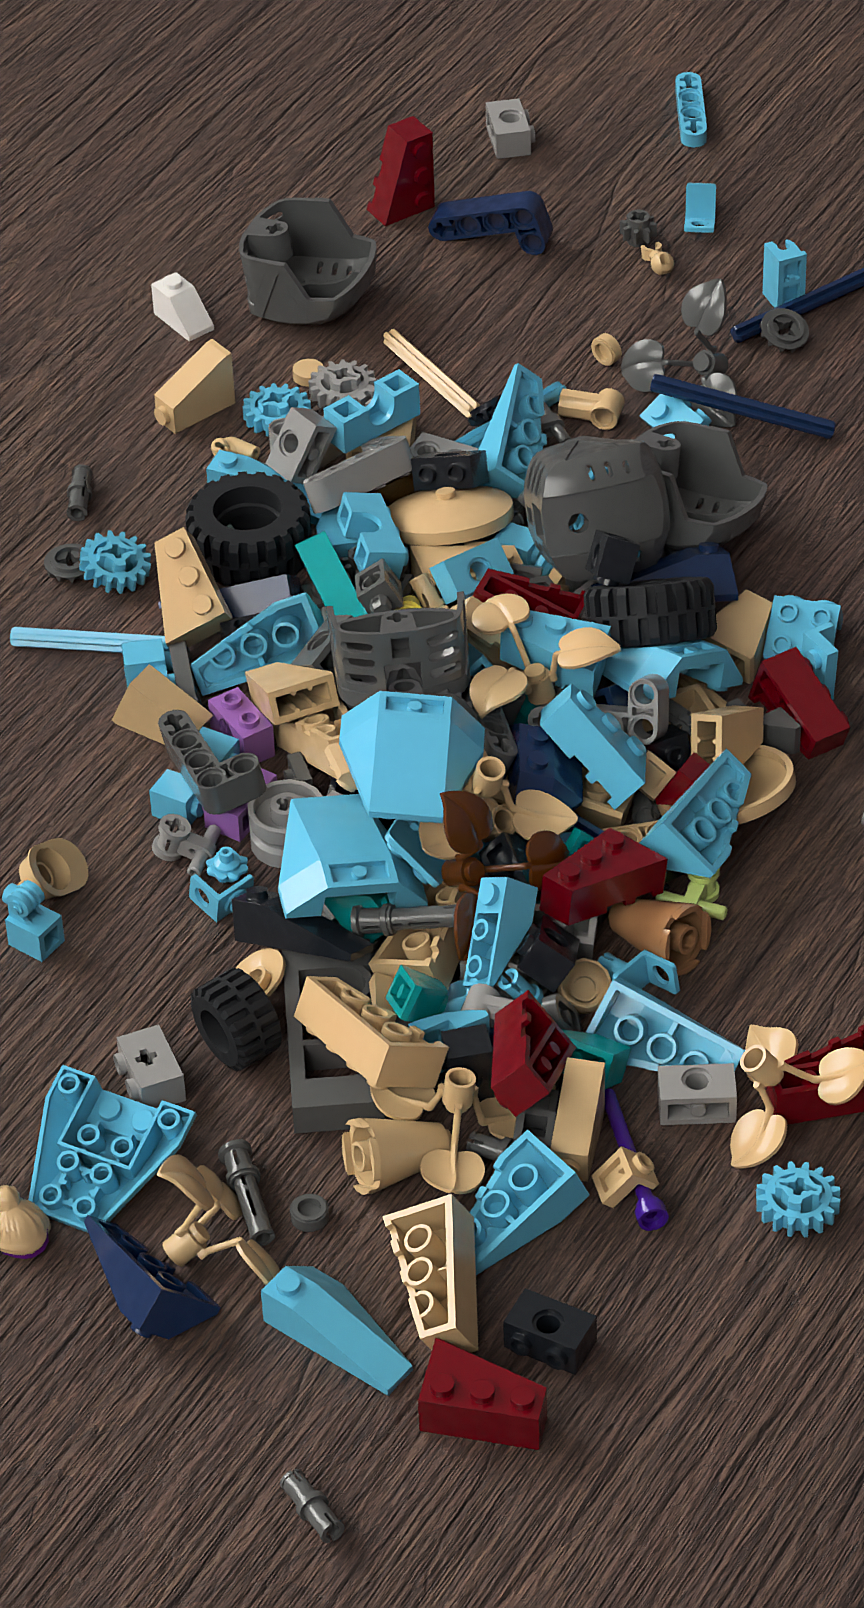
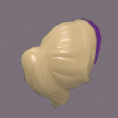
(22, 1225)

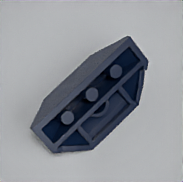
(544, 767)

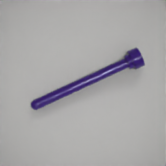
(649, 1209)

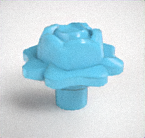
(227, 865)

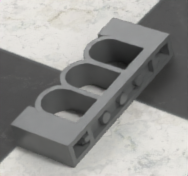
(324, 1101)

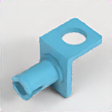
(700, 207)
(219, 904)
(642, 970)

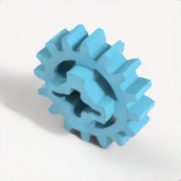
(271, 404)
(115, 562)
(798, 1199)

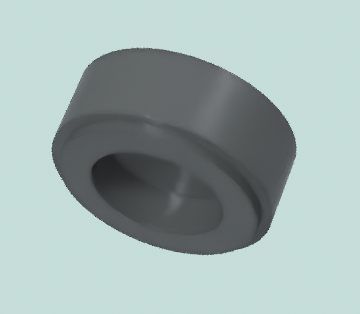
(309, 1212)

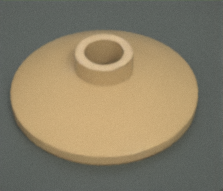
(266, 968)

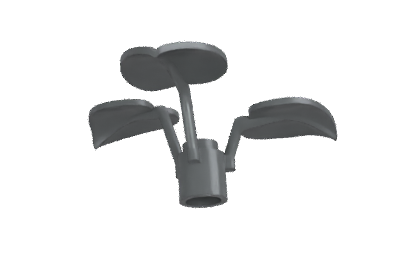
(706, 311)

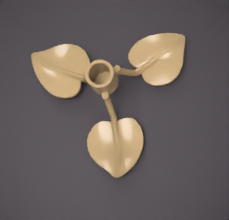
(498, 686)
(532, 810)
(761, 1133)
(442, 1168)
(208, 1194)

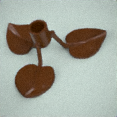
(465, 825)

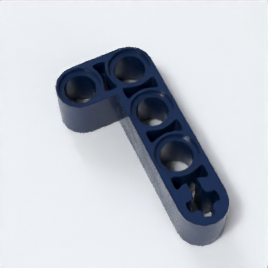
(495, 214)

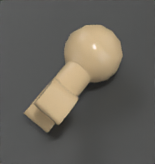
(661, 261)

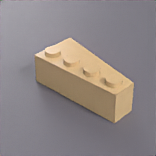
(312, 735)
(422, 949)
(368, 1036)
(438, 1269)

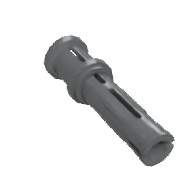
(391, 919)
(258, 1225)

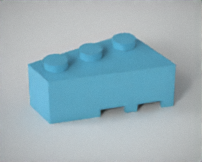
(541, 638)
(597, 742)

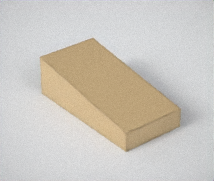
(379, 986)

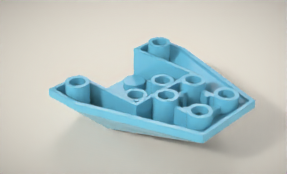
(692, 658)
(409, 752)
(340, 852)
(99, 1148)

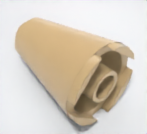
(388, 1150)

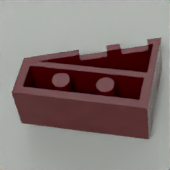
(406, 173)
(539, 598)
(791, 684)
(601, 875)
(526, 1053)
(799, 1099)
(480, 1400)

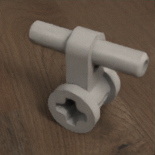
(185, 842)

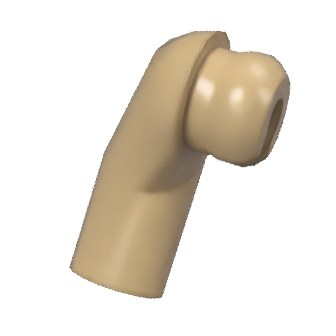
(236, 446)

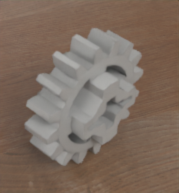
(339, 381)

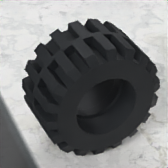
(236, 1019)

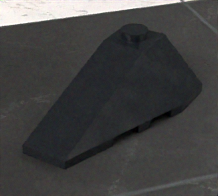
(261, 921)

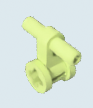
(702, 892)

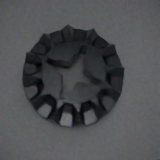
(483, 412)

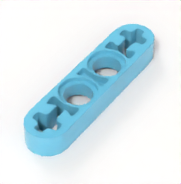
(691, 109)

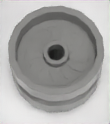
(270, 815)

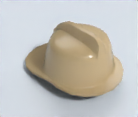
(55, 867)

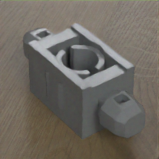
(378, 588)

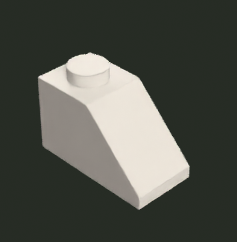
(180, 307)

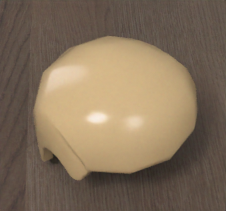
(585, 985)

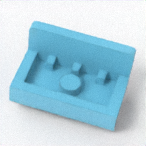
(671, 409)
(823, 656)

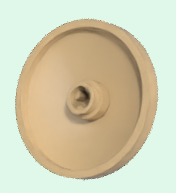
(451, 515)
(769, 784)

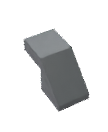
(778, 729)
(539, 1119)

